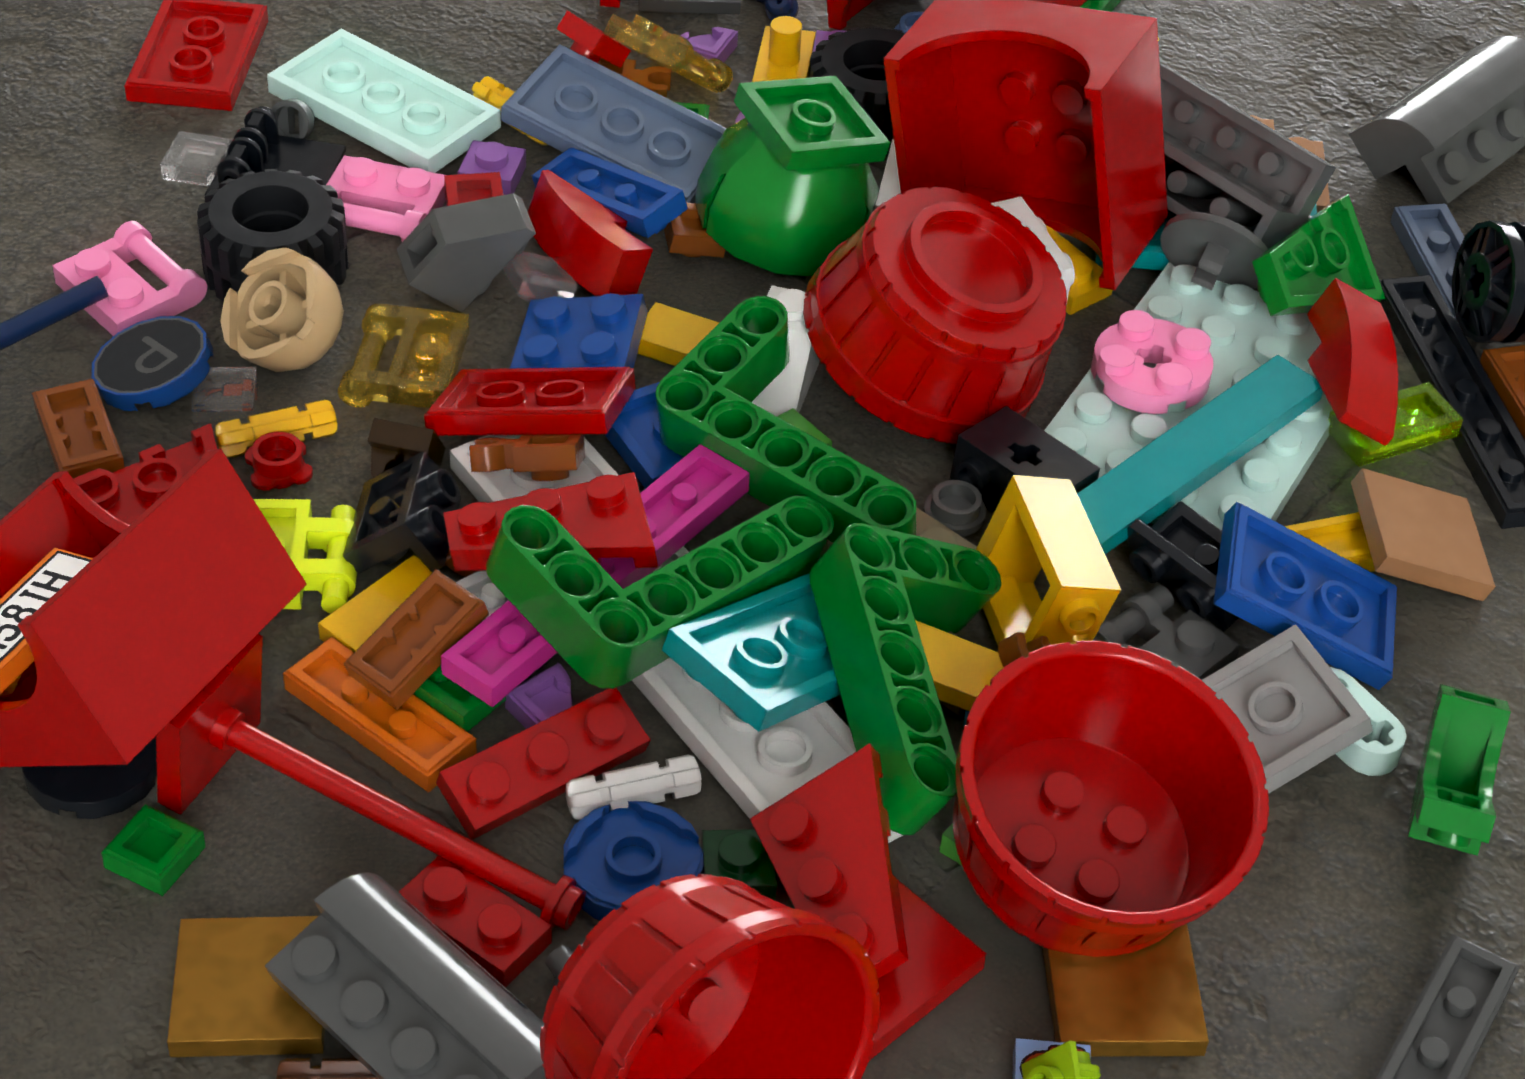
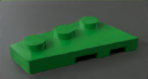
(1312, 256)

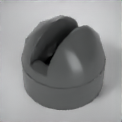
(286, 118)

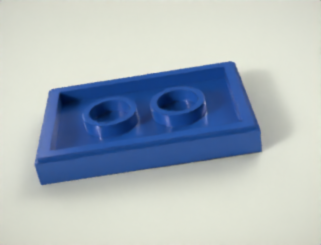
(1288, 580)

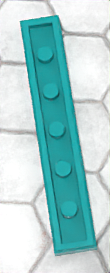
(1197, 449)

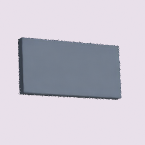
(613, 118)

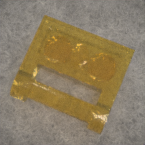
(670, 52)
(422, 362)

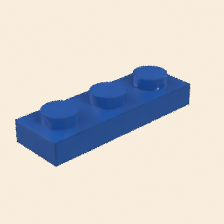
(633, 196)

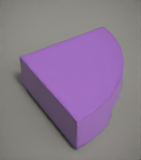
(715, 45)
(541, 696)

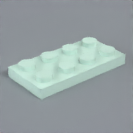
(385, 101)

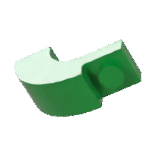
(1459, 770)

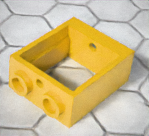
(1046, 528)

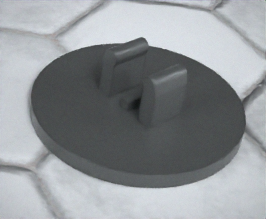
(1213, 245)

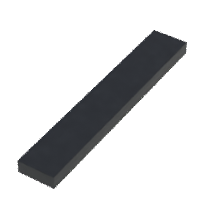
(1446, 360)

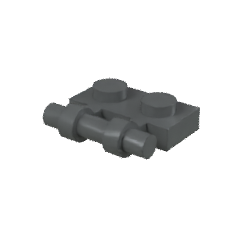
(1185, 642)

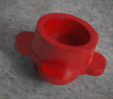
(278, 461)

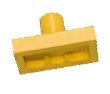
(784, 51)

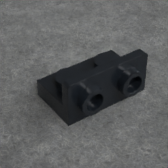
(401, 513)

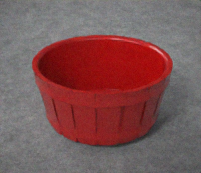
(937, 312)
(1104, 798)
(711, 988)

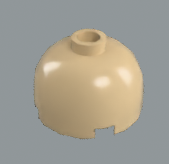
(282, 312)

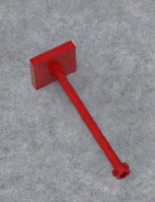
(226, 719)

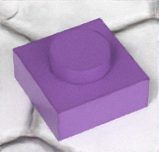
(495, 157)

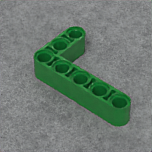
(711, 405)
(868, 601)
(620, 632)

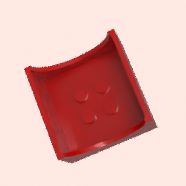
(1037, 110)
(141, 619)

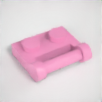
(386, 195)
(129, 295)

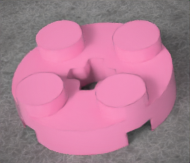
(1180, 355)

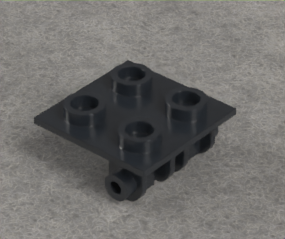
(262, 148)

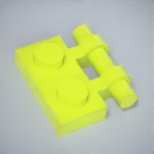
(300, 532)

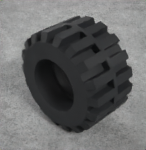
(859, 65)
(268, 214)

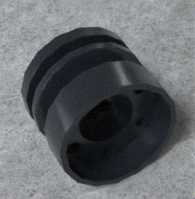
(1491, 283)

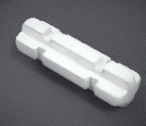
(634, 783)

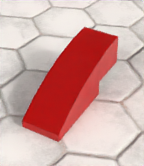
(586, 238)
(1356, 360)

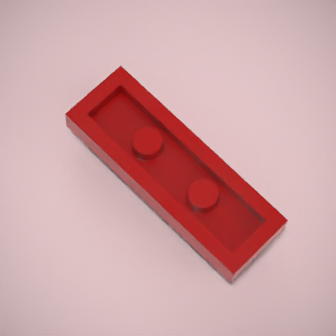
(540, 761)

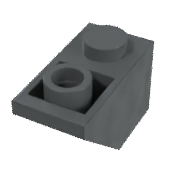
(465, 247)

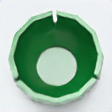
(791, 174)

